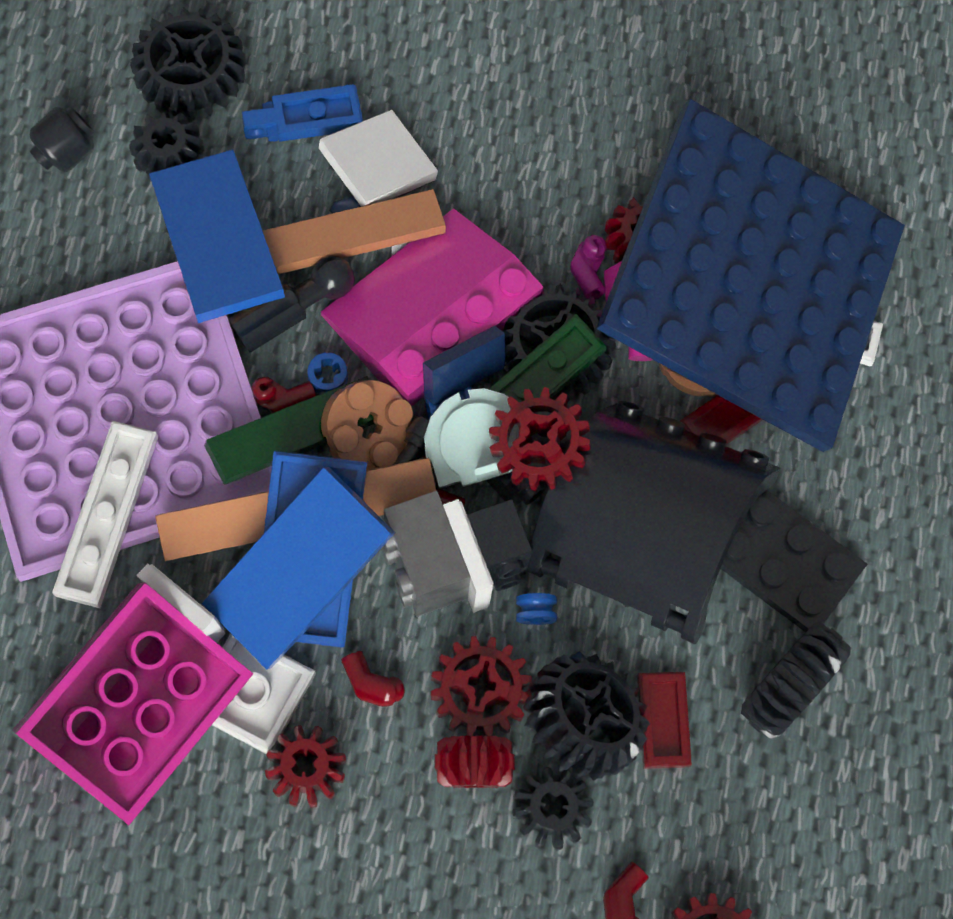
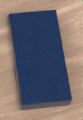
(464, 365)

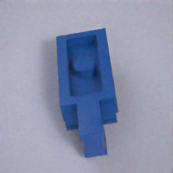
(304, 114)

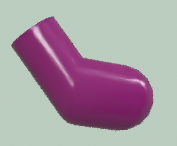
(586, 265)

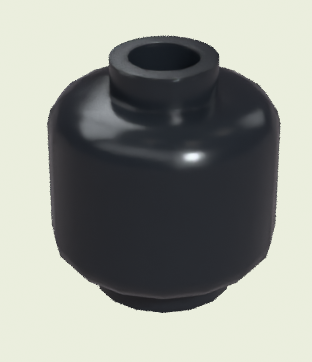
(61, 139)

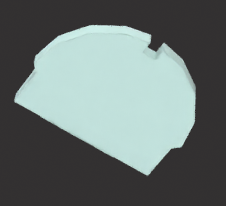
(460, 438)

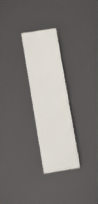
(105, 514)

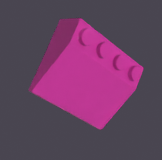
(430, 301)
(133, 702)

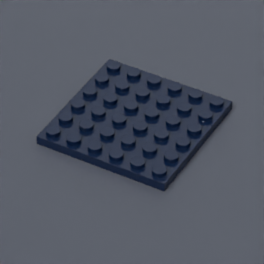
(753, 277)

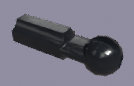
(257, 325)

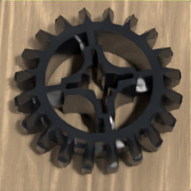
(182, 84)
(536, 333)
(796, 680)
(586, 716)

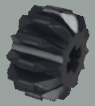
(165, 143)
(552, 825)

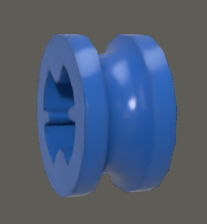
(315, 369)
(536, 609)

